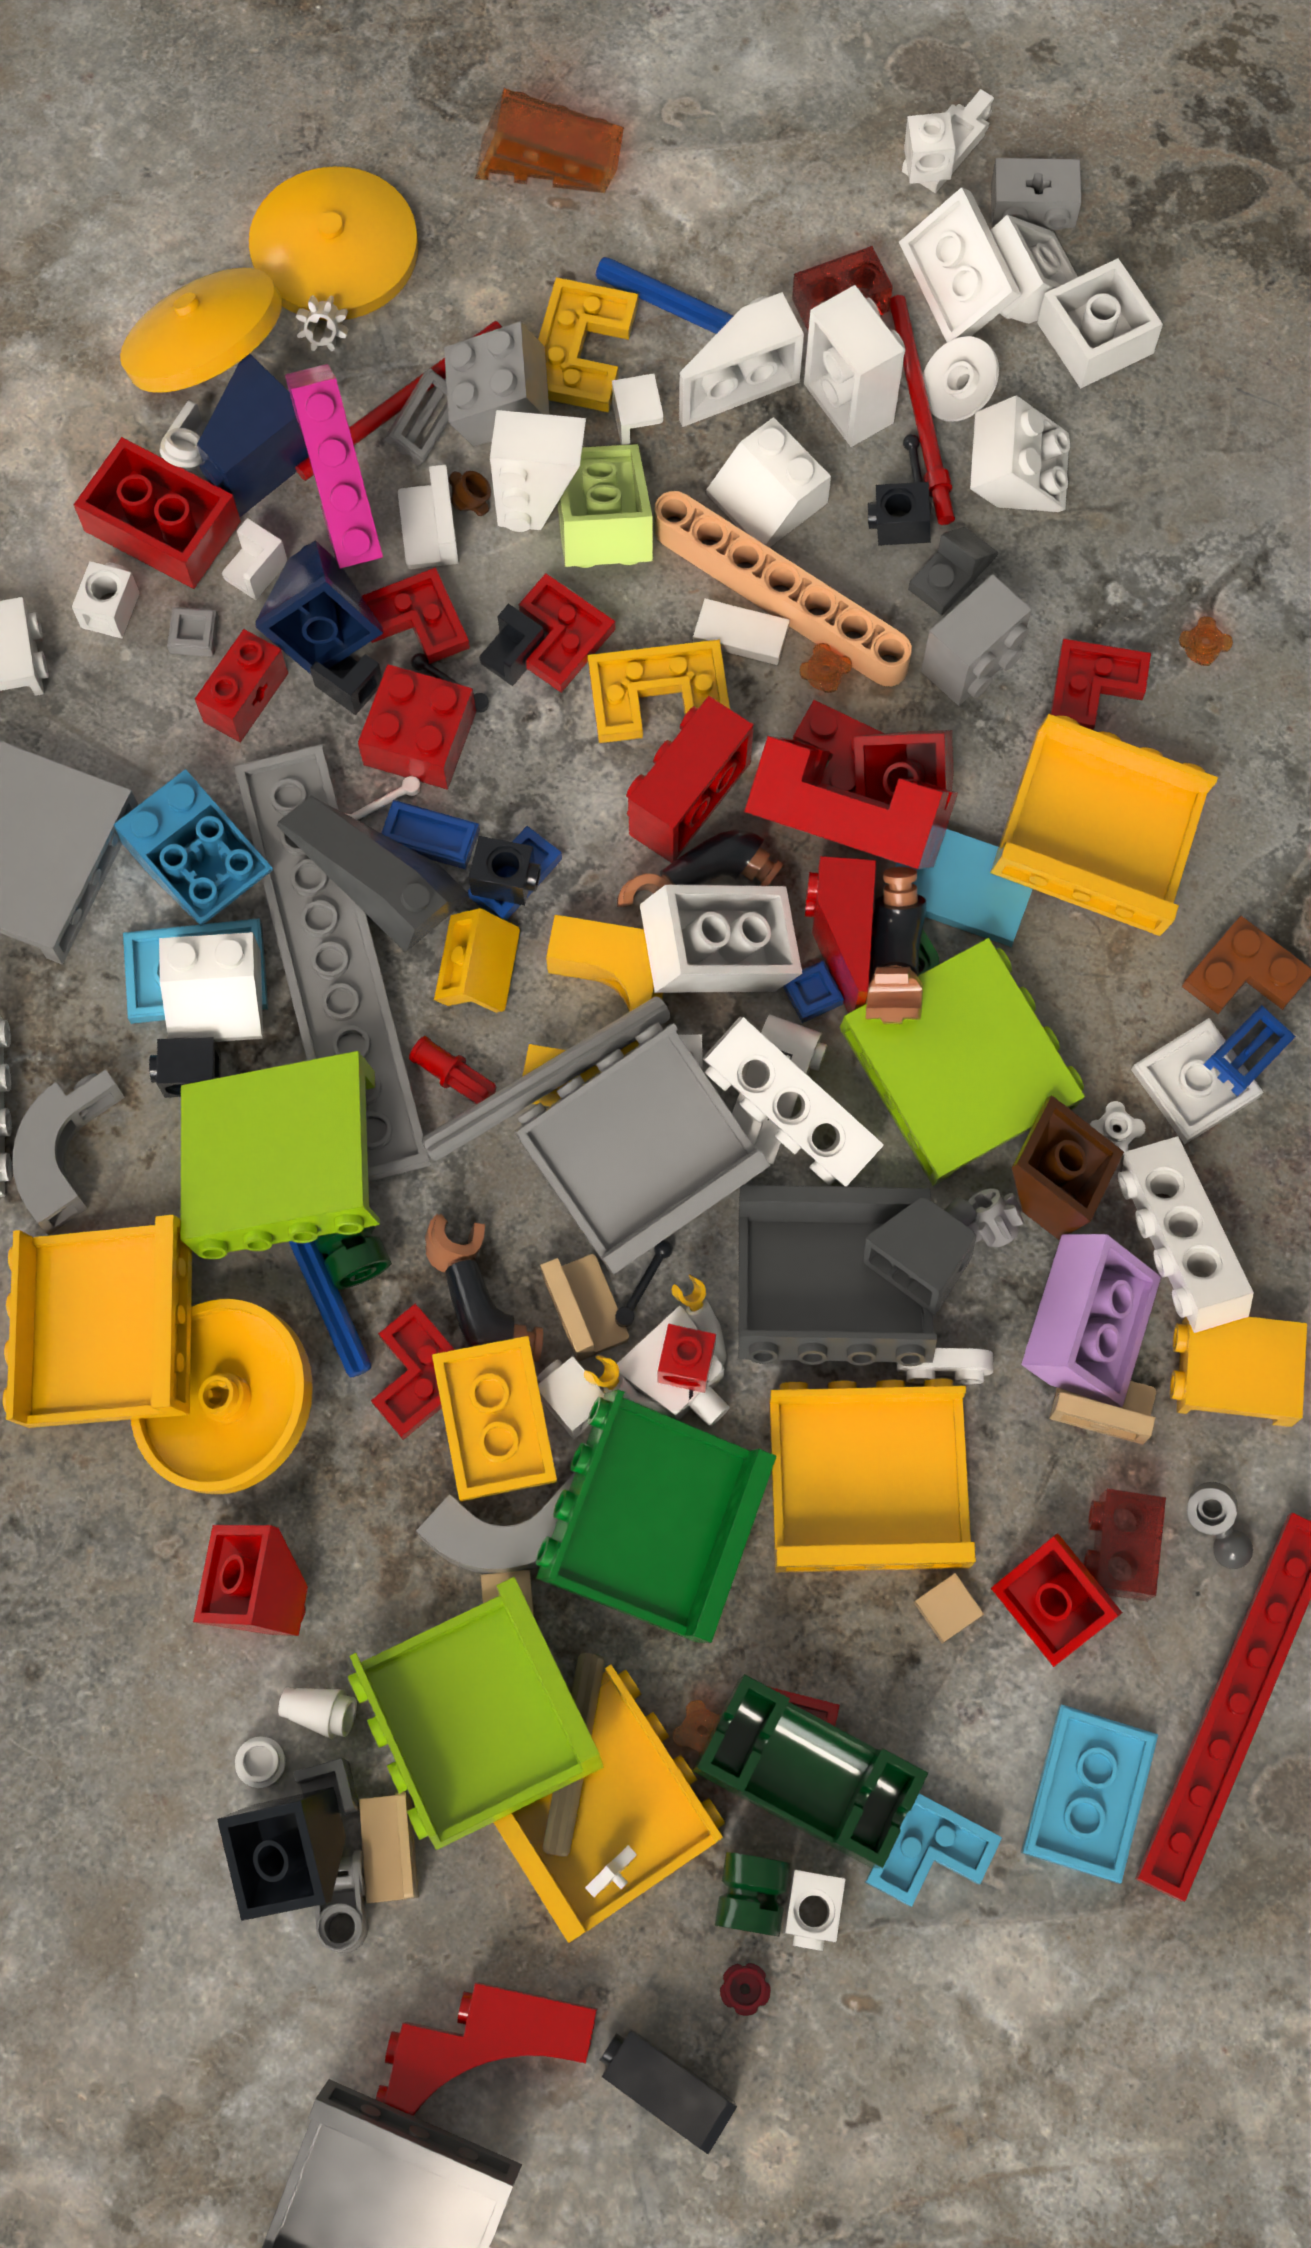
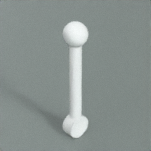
(410, 787)

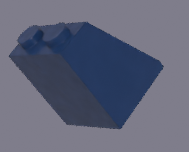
(251, 437)

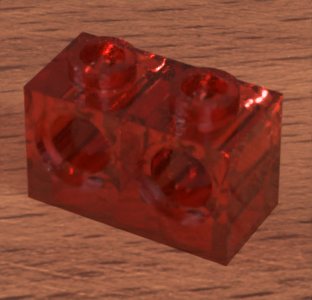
(835, 276)
(1138, 1547)

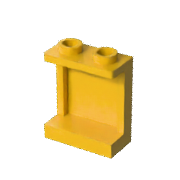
(1242, 1369)

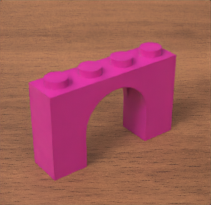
(334, 465)

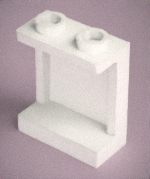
(19, 657)

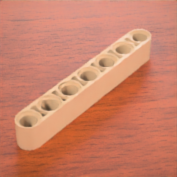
(771, 570)

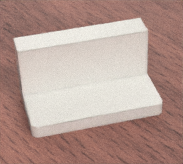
(428, 522)

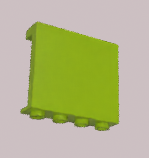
(968, 1067)
(275, 1156)
(475, 1718)

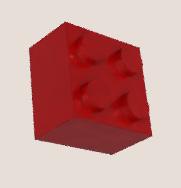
(417, 726)

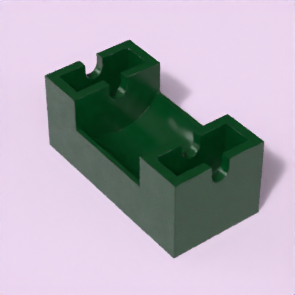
(810, 1773)

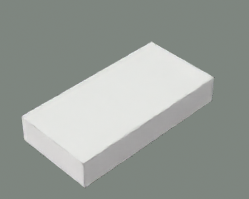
(742, 631)

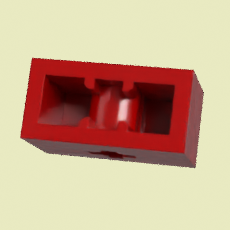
(241, 685)

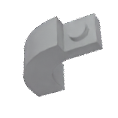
(43, 1145)
(484, 1546)

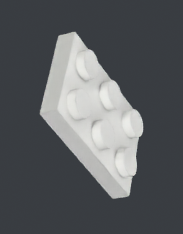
(959, 267)

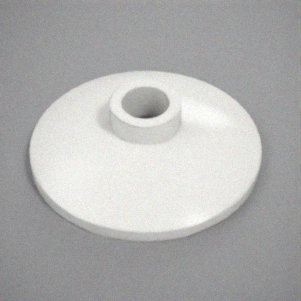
(951, 368)

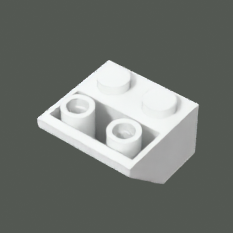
(1019, 457)

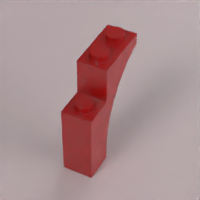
(497, 2027)

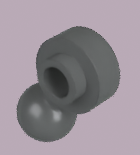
(1231, 1547)

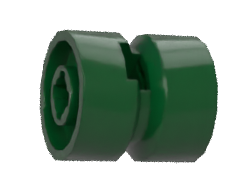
(353, 1257)
(752, 1894)

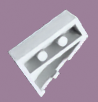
(532, 465)

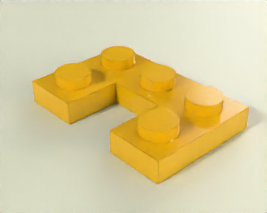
(569, 315)
(626, 675)

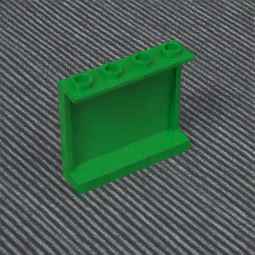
(654, 1518)

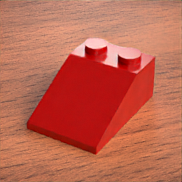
(842, 914)

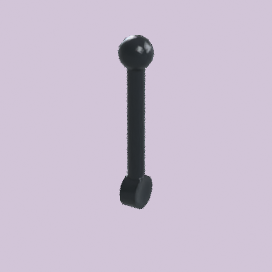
(911, 443)
(420, 662)
(624, 1315)

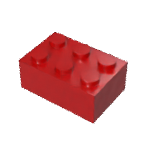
(157, 512)
(689, 778)

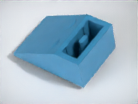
(191, 848)

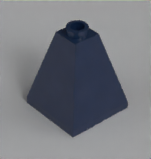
(317, 611)

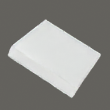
(1186, 1089)

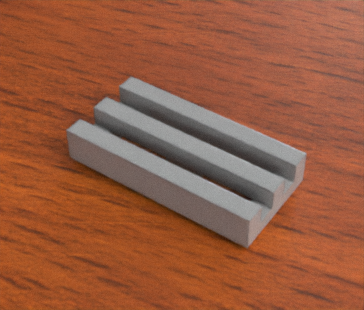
(406, 443)

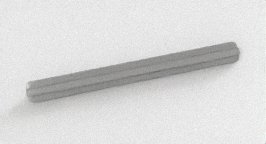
(543, 1079)

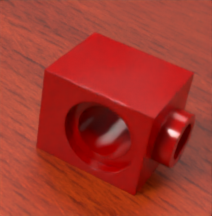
(686, 1358)

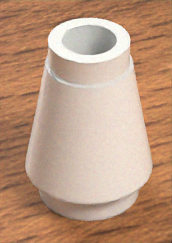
(320, 1710)

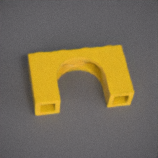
(601, 954)

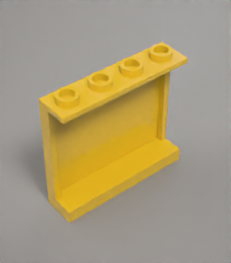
(1103, 824)
(99, 1326)
(870, 1477)
(633, 1801)

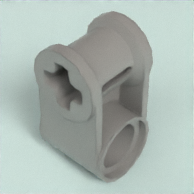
(346, 1899)

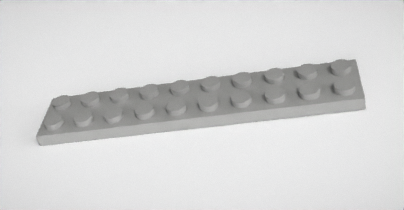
(330, 957)

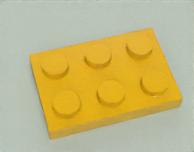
(494, 1418)

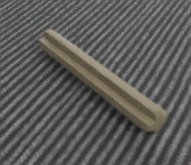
(566, 1800)

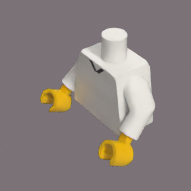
(638, 1369)

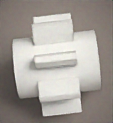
(325, 310)

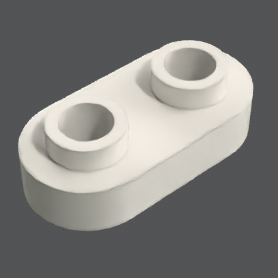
(964, 1364)

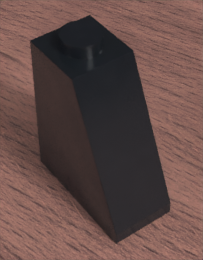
(667, 2089)

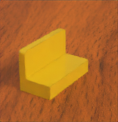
(477, 960)

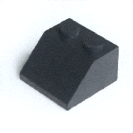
(284, 1852)

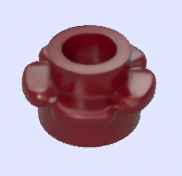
(759, 1991)

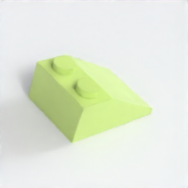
(607, 509)

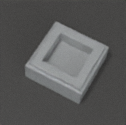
(192, 631)

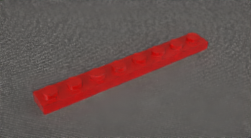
(1231, 1715)

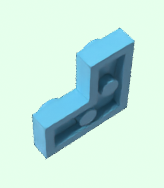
(932, 1835)

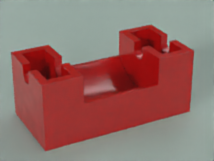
(792, 794)

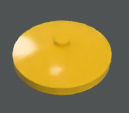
(335, 237)
(201, 330)
(245, 1401)

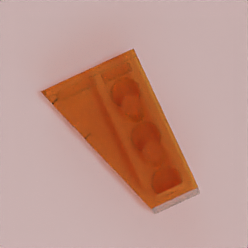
(549, 143)

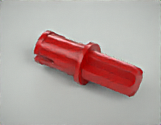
(451, 1070)

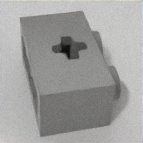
(1037, 191)

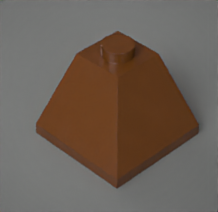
(1063, 1169)

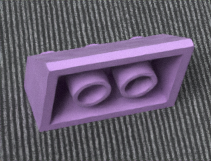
(1091, 1318)

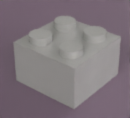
(491, 374)
(976, 641)

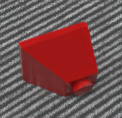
(907, 755)
(251, 1582)

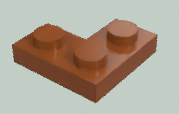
(1249, 957)

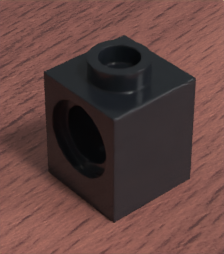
(903, 497)
(492, 855)
(184, 1062)

